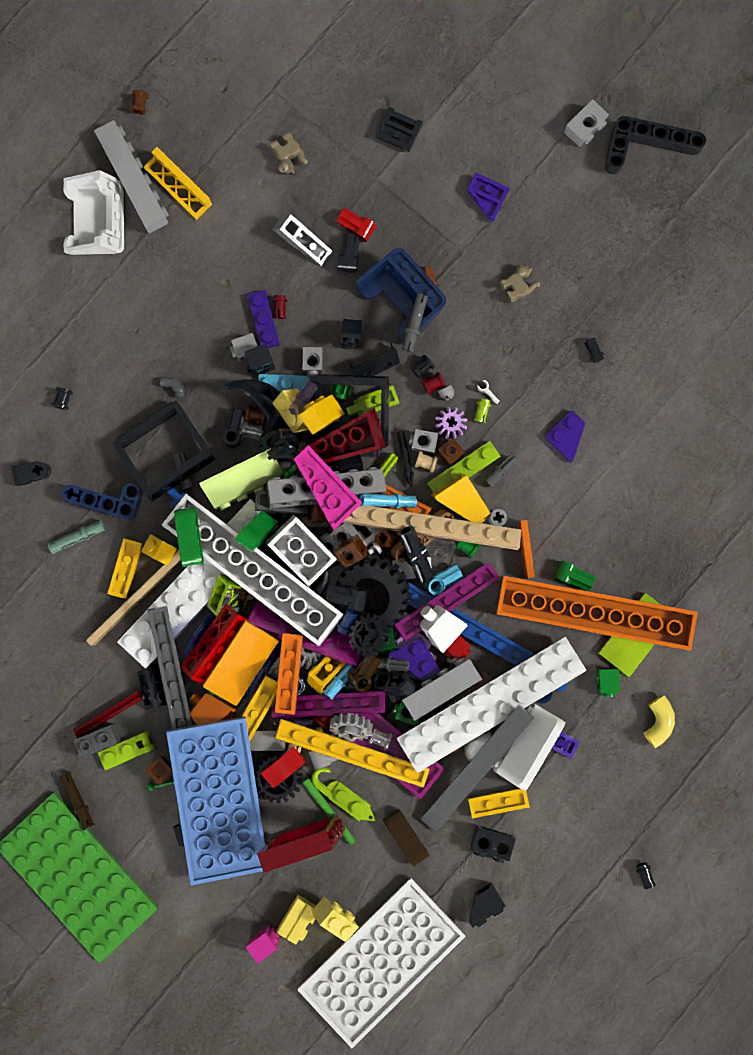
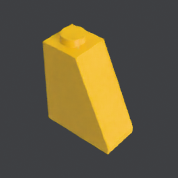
(463, 499)

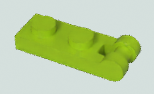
(125, 751)

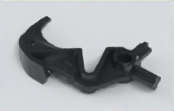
(284, 442)

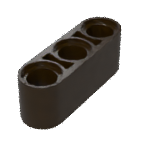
(405, 837)

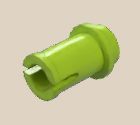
(482, 410)

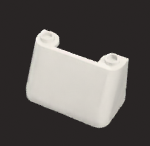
(97, 214)

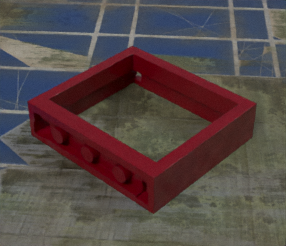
(301, 843)

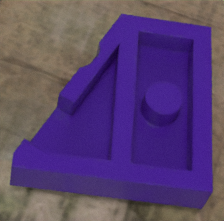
(487, 194)
(567, 435)
(419, 658)

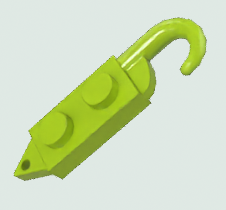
(344, 797)

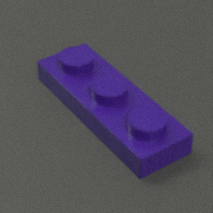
(263, 319)

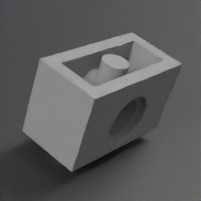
(592, 114)

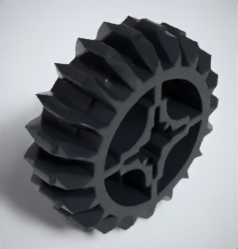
(264, 787)

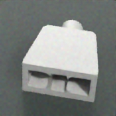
(441, 626)

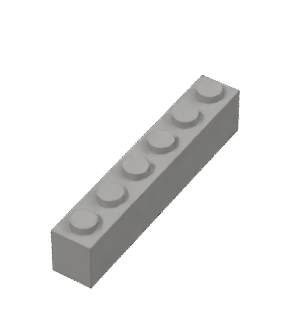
(130, 175)

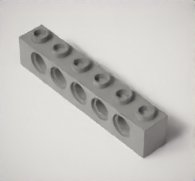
(279, 499)

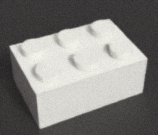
(300, 550)

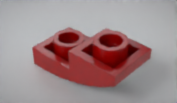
(283, 767)

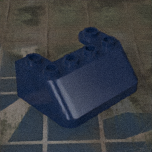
(401, 281)

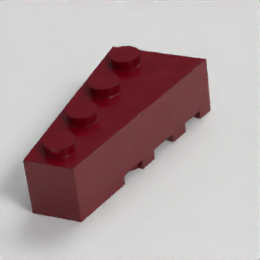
(351, 439)

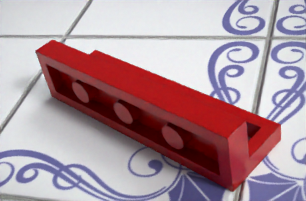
(215, 645)

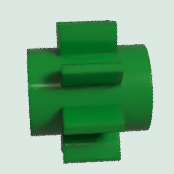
(341, 391)

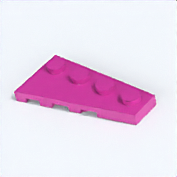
(329, 491)

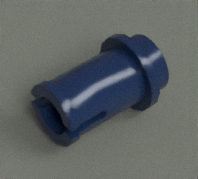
(347, 621)

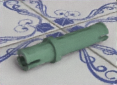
(81, 534)

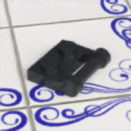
(397, 134)

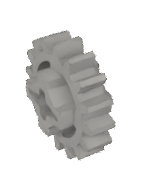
(351, 727)

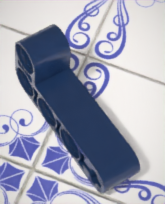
(101, 499)

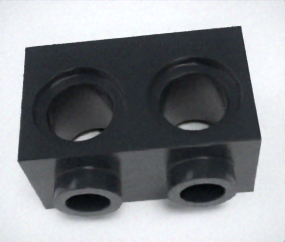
(259, 360)
(494, 839)

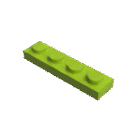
(469, 466)

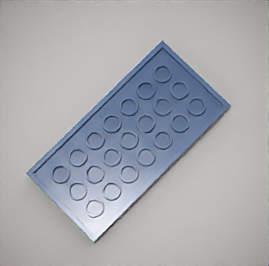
(217, 799)

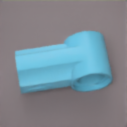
(444, 579)

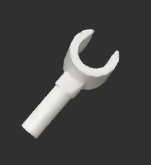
(486, 391)

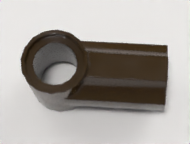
(361, 676)

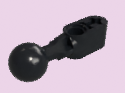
(392, 688)

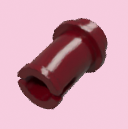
(280, 306)

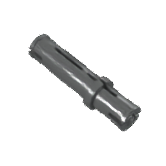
(412, 331)

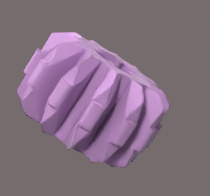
(445, 425)

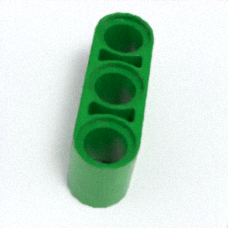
(256, 531)
(188, 536)

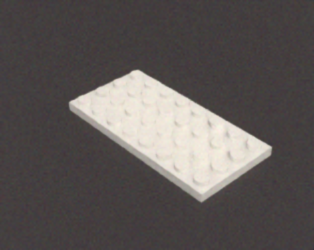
(381, 962)

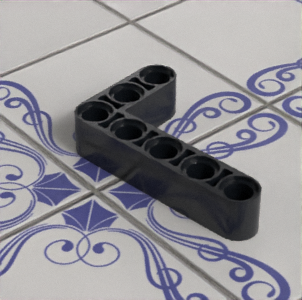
(649, 138)

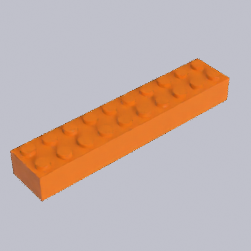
(596, 613)

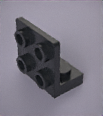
(153, 688)

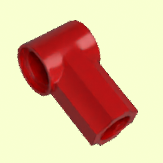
(359, 226)

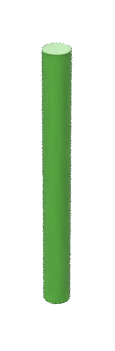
(326, 808)

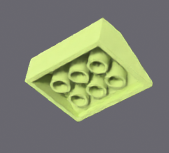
(241, 480)

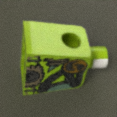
(227, 592)

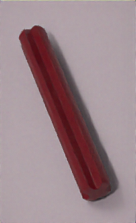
(107, 714)

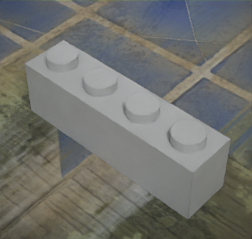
(442, 688)

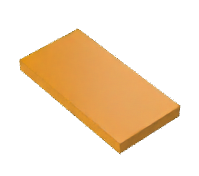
(240, 663)

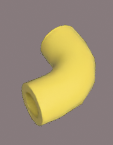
(664, 721)

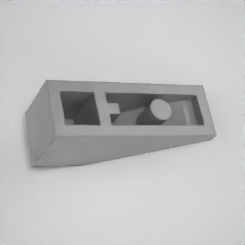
(302, 239)

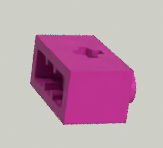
(263, 943)

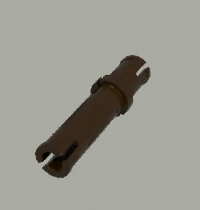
(77, 801)

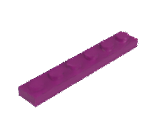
(449, 599)
(341, 703)

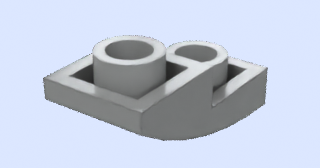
(266, 742)

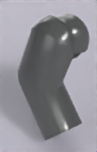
(175, 384)

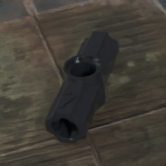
(415, 554)

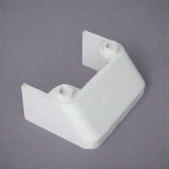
(530, 748)

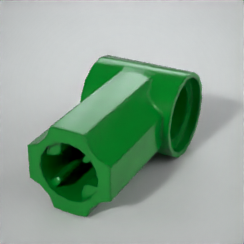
(569, 574)

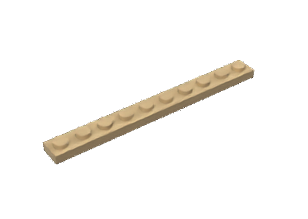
(436, 526)

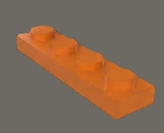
(288, 673)

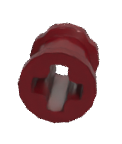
(433, 383)

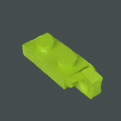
(370, 401)

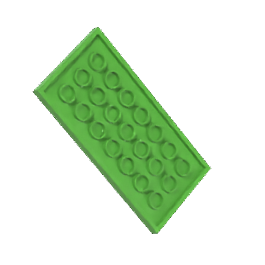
(77, 877)

